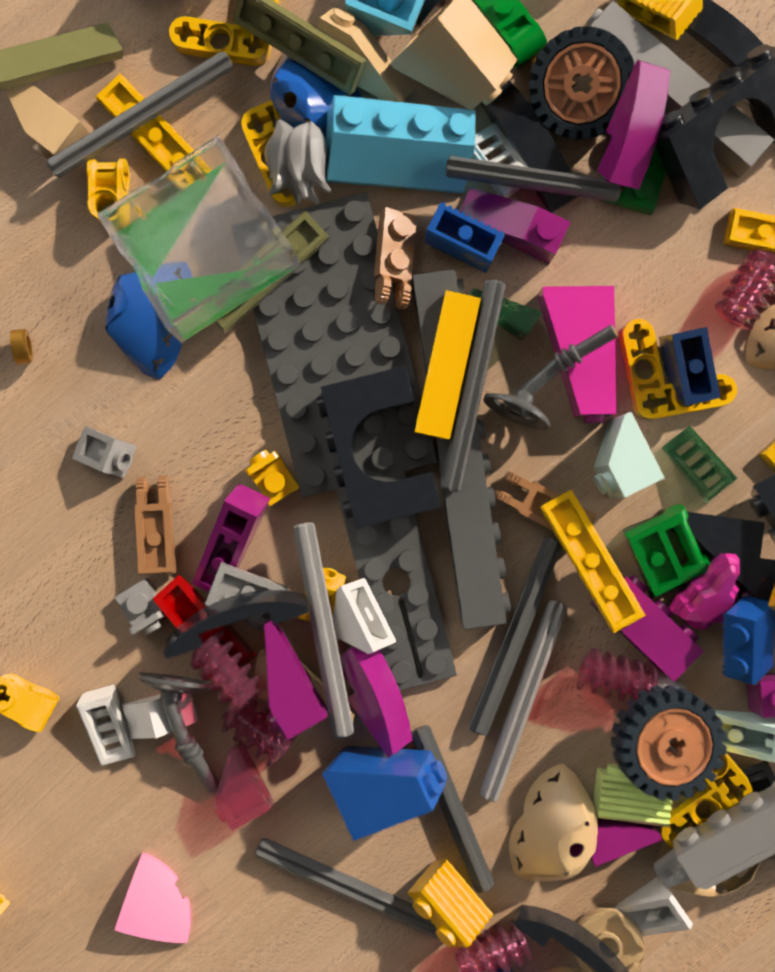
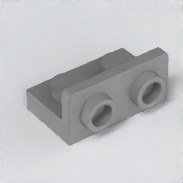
(235, 581)

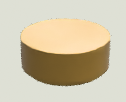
(21, 346)

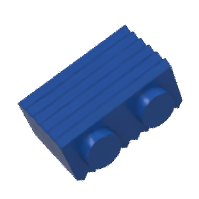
(463, 237)
(748, 640)

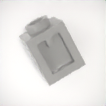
(104, 452)
(140, 607)

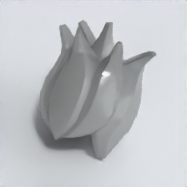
(297, 160)

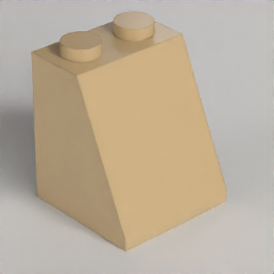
(458, 56)

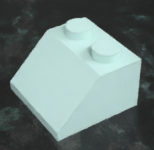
(624, 459)

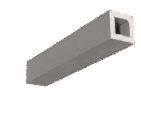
(736, 138)

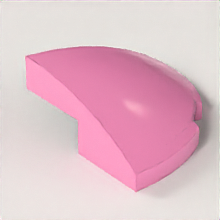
(155, 905)

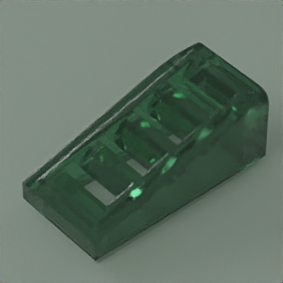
(514, 316)
(709, 456)

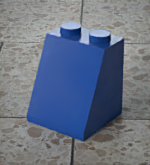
(382, 790)

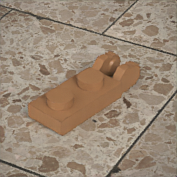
(394, 256)
(535, 497)
(154, 529)

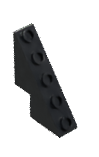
(738, 537)

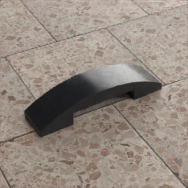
(722, 34)
(529, 138)
(280, 604)
(542, 924)

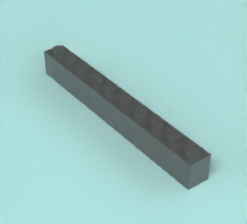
(467, 511)

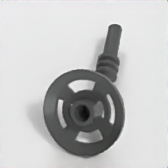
(520, 403)
(172, 689)

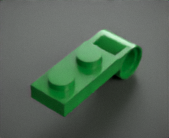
(515, 27)

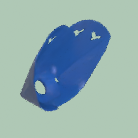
(311, 91)
(138, 328)

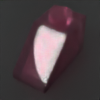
(241, 790)

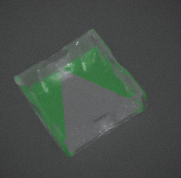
(199, 240)

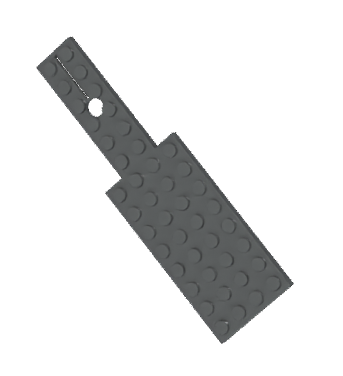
(329, 330)

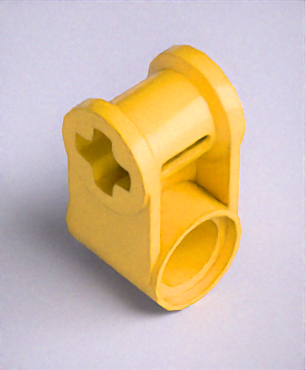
(106, 184)
(27, 703)

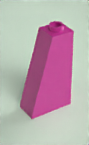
(572, 317)

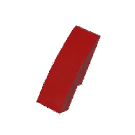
(182, 600)

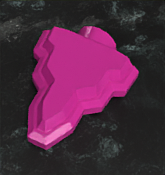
(709, 594)

